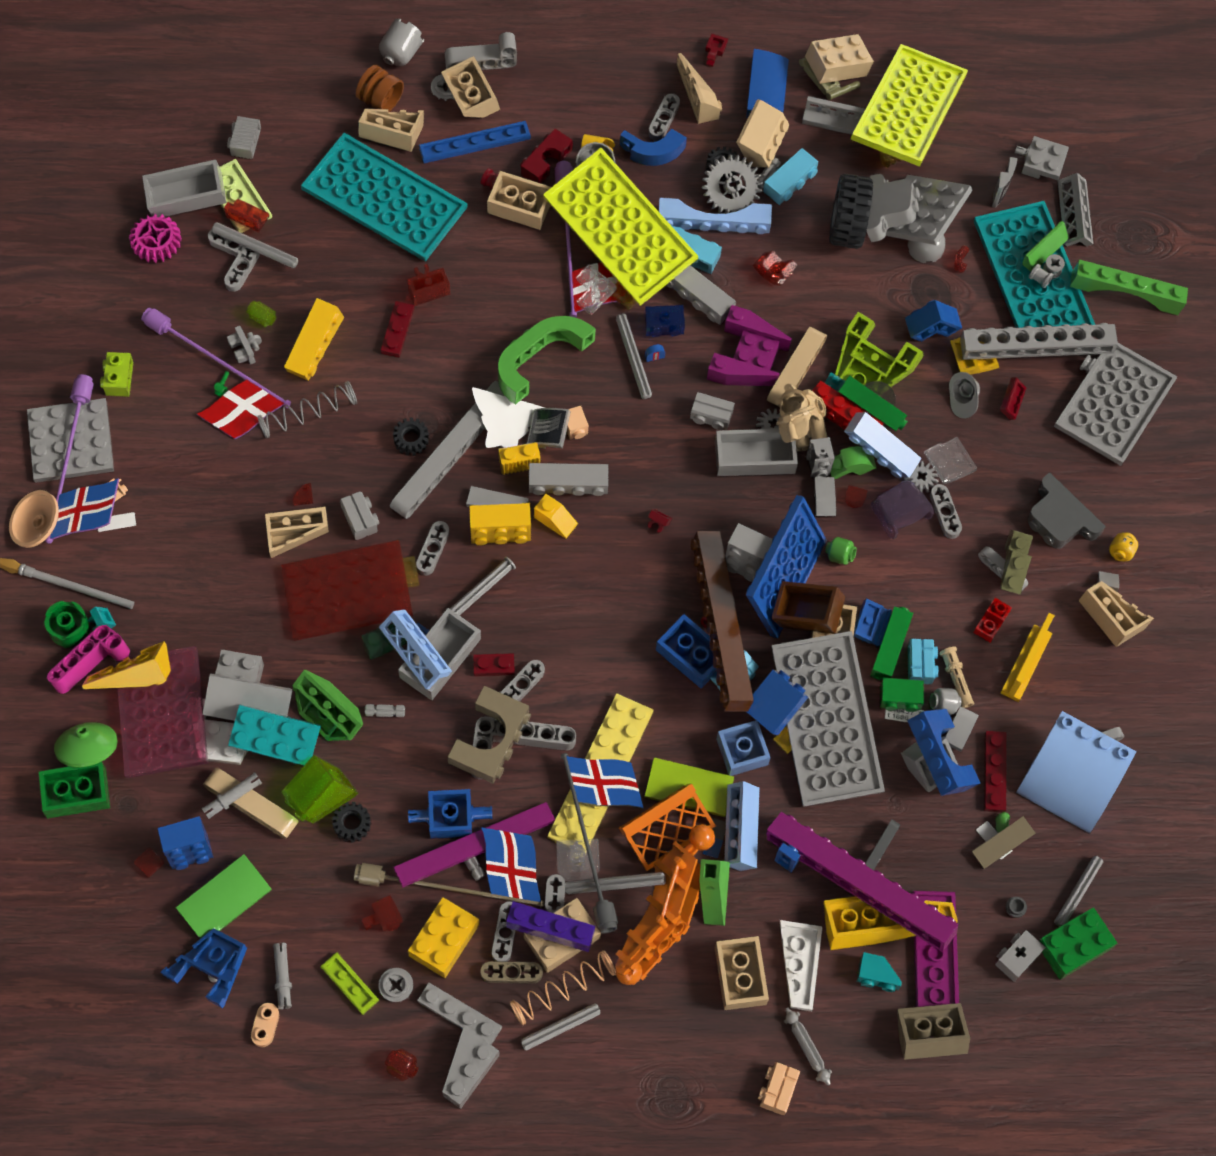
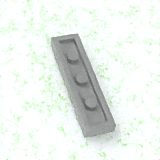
(459, 1013)

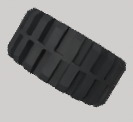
(851, 211)

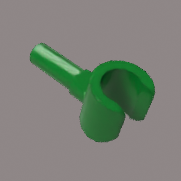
(219, 387)

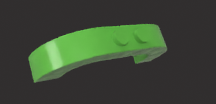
(533, 340)

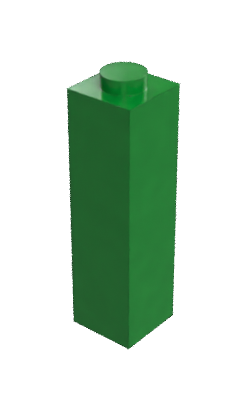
(873, 404)
(892, 643)

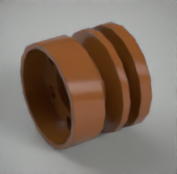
(379, 88)

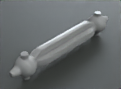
(808, 1046)

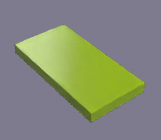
(709, 785)

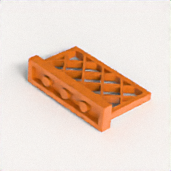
(655, 812)

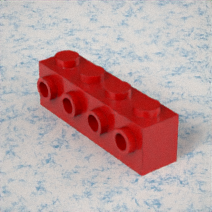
(838, 407)

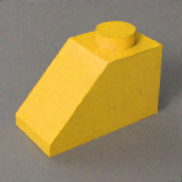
(554, 516)

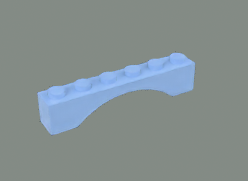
(754, 218)

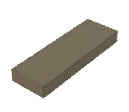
(1003, 842)

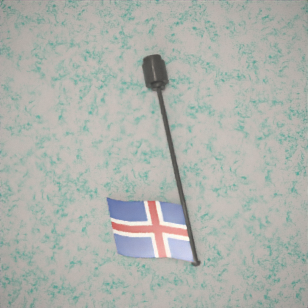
(601, 784)

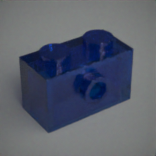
(664, 320)

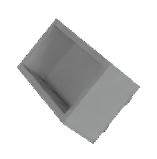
(184, 189)
(754, 453)
(453, 641)

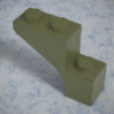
(1016, 561)

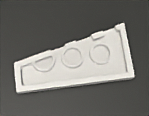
(801, 958)

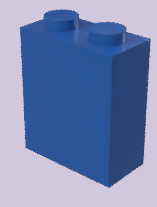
(777, 701)

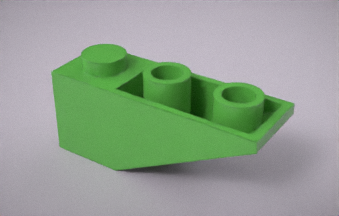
(714, 890)

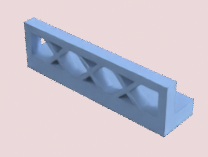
(417, 644)

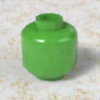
(841, 551)

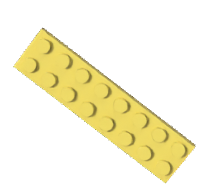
(615, 740)

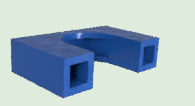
(947, 775)

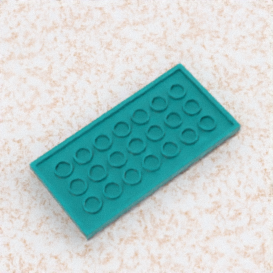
(384, 196)
(1007, 239)

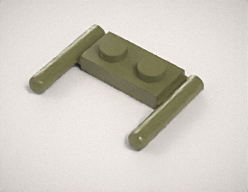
(830, 89)

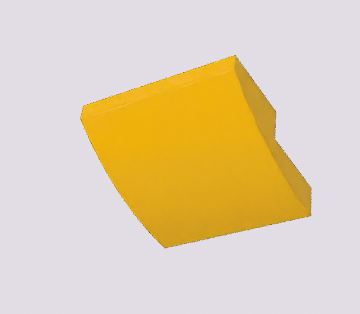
(972, 366)

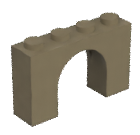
(488, 762)

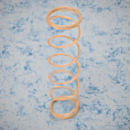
(609, 965)

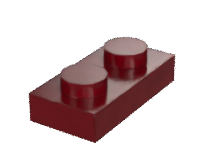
(494, 664)

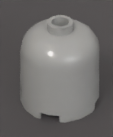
(400, 43)

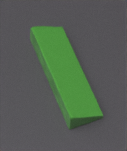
(1046, 246)

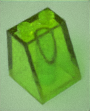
(318, 790)

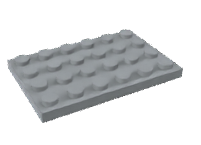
(1115, 403)

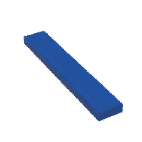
(474, 142)

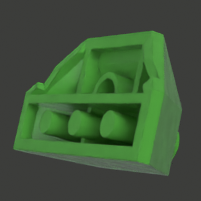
(326, 706)

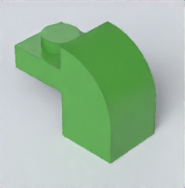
(852, 460)

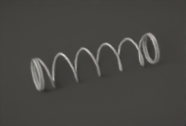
(351, 396)

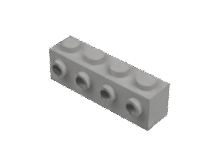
(568, 478)

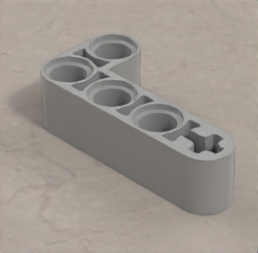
(487, 56)

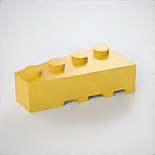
(314, 339)

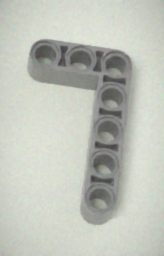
(535, 739)

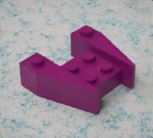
(754, 352)

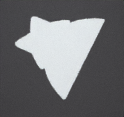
(502, 418)

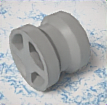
(1059, 265)

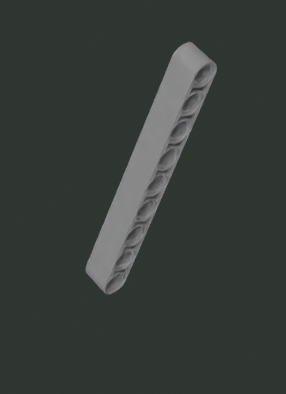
(441, 460)

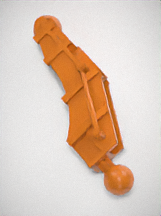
(668, 910)

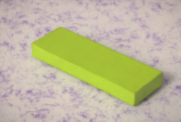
(349, 983)

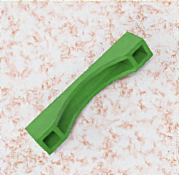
(1095, 277)

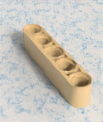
(798, 363)
(253, 804)

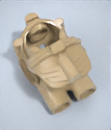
(801, 419)

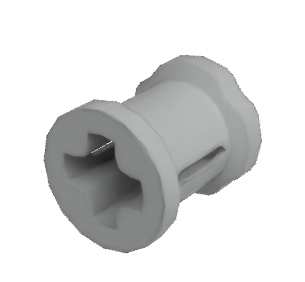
(1041, 276)

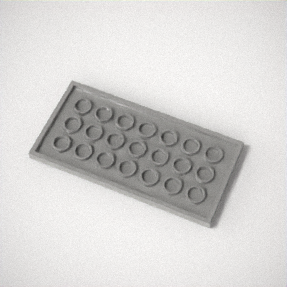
(833, 727)

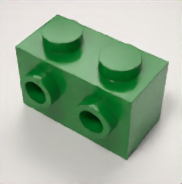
(901, 694)

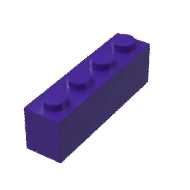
(550, 926)

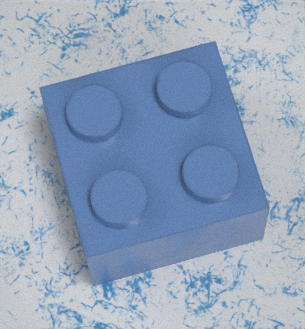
(743, 748)

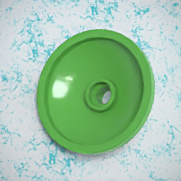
(85, 744)

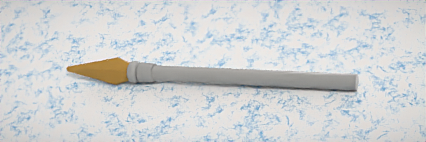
(14, 567)

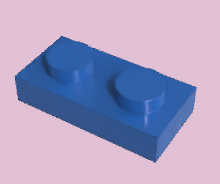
(787, 857)

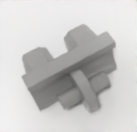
(239, 338)

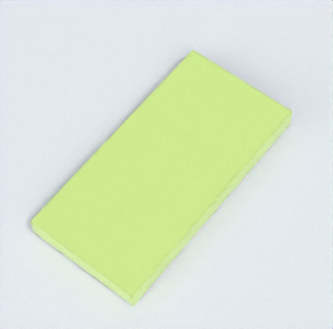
(240, 187)

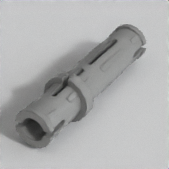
(231, 795)
(282, 976)

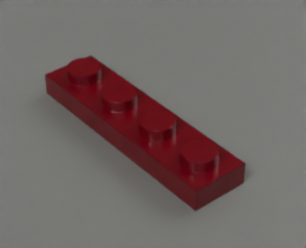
(995, 771)

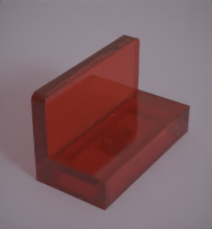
(246, 214)

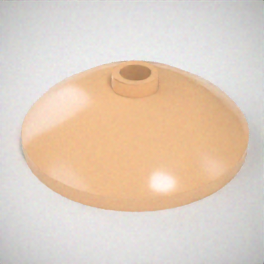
(33, 519)

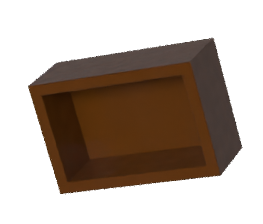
(808, 607)

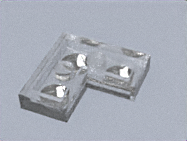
(598, 289)

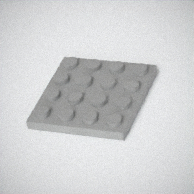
(937, 208)
(50, 436)

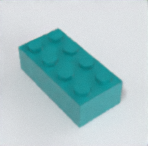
(274, 735)

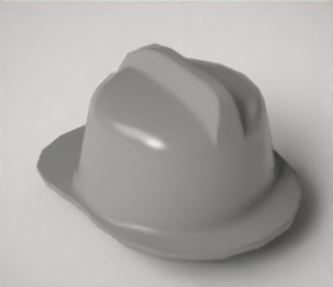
(964, 394)

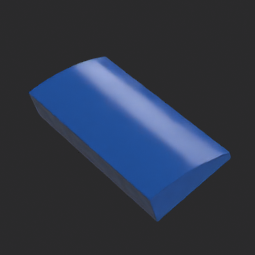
(767, 80)

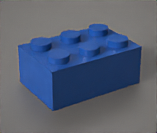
(688, 650)
(185, 843)

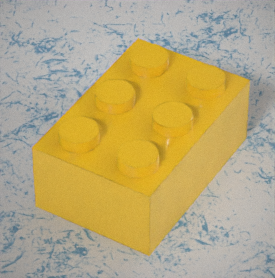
(500, 523)
(443, 937)

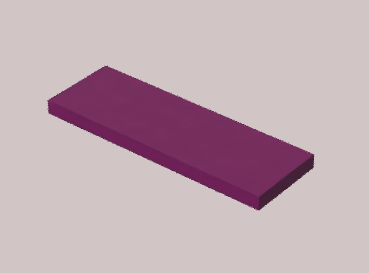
(936, 970)

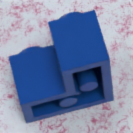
(933, 319)

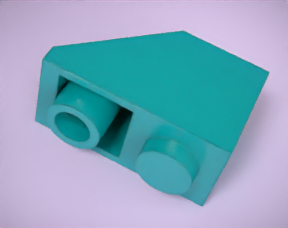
(876, 971)

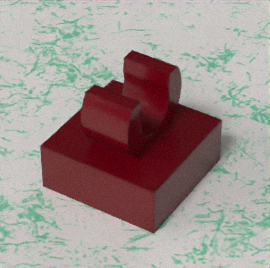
(659, 518)

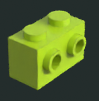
(117, 374)

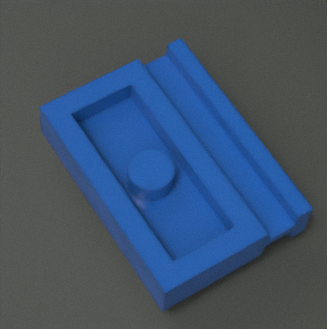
(872, 622)

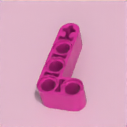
(86, 656)

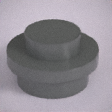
(1016, 907)

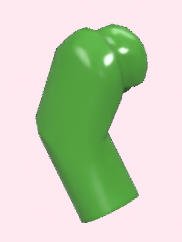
(1002, 821)

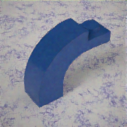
(654, 152)

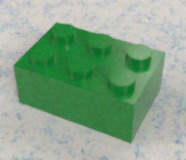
(74, 790)
(1077, 943)

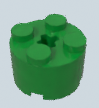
(74, 631)

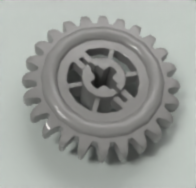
(726, 167)

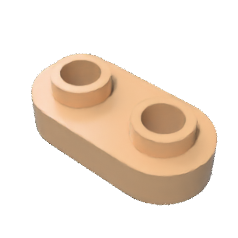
(265, 1024)

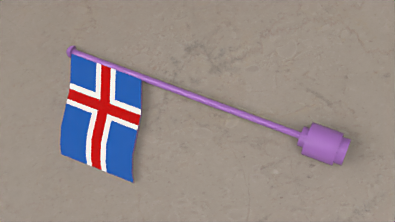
(87, 506)

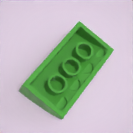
(224, 897)

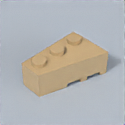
(391, 128)
(294, 528)
(1113, 614)

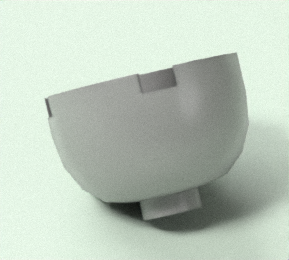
(926, 252)

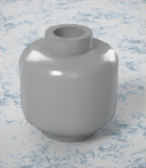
(945, 699)

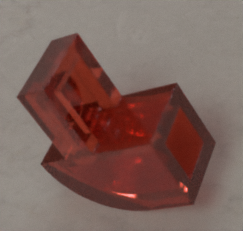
(773, 268)

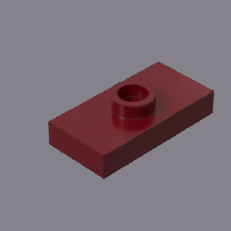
(1013, 398)

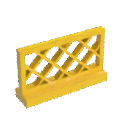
(1027, 660)

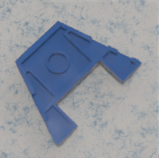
(216, 956)

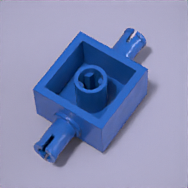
(450, 826)

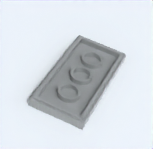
(227, 693)

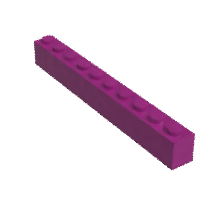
(864, 882)

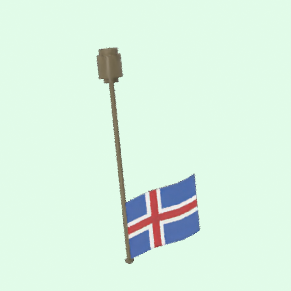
(508, 868)

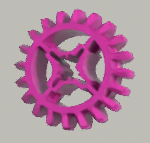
(144, 243)

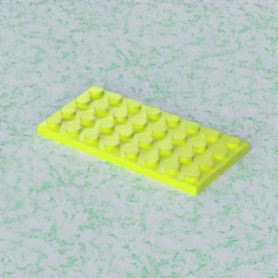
(909, 105)
(620, 226)

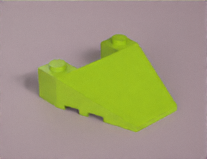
(868, 362)

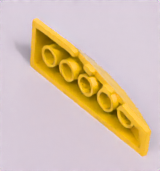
(857, 924)

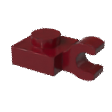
(715, 46)

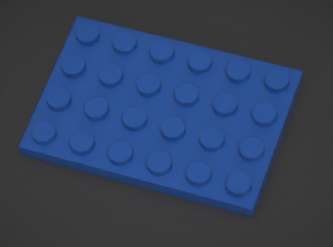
(788, 559)

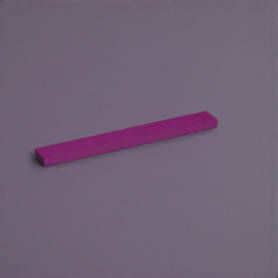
(470, 845)

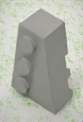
(469, 1066)

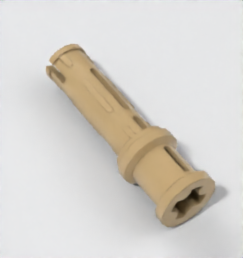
(951, 668)

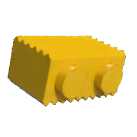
(518, 457)

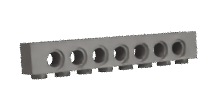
(1030, 347)

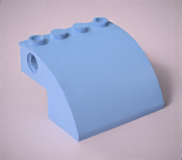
(1076, 772)

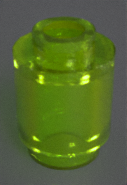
(261, 313)

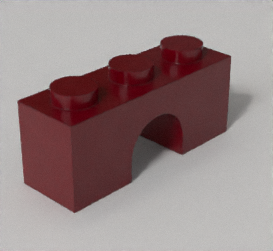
(555, 146)

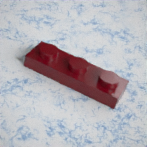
(397, 329)

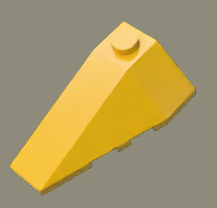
(145, 670)

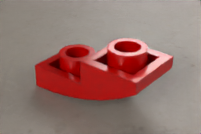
(992, 620)

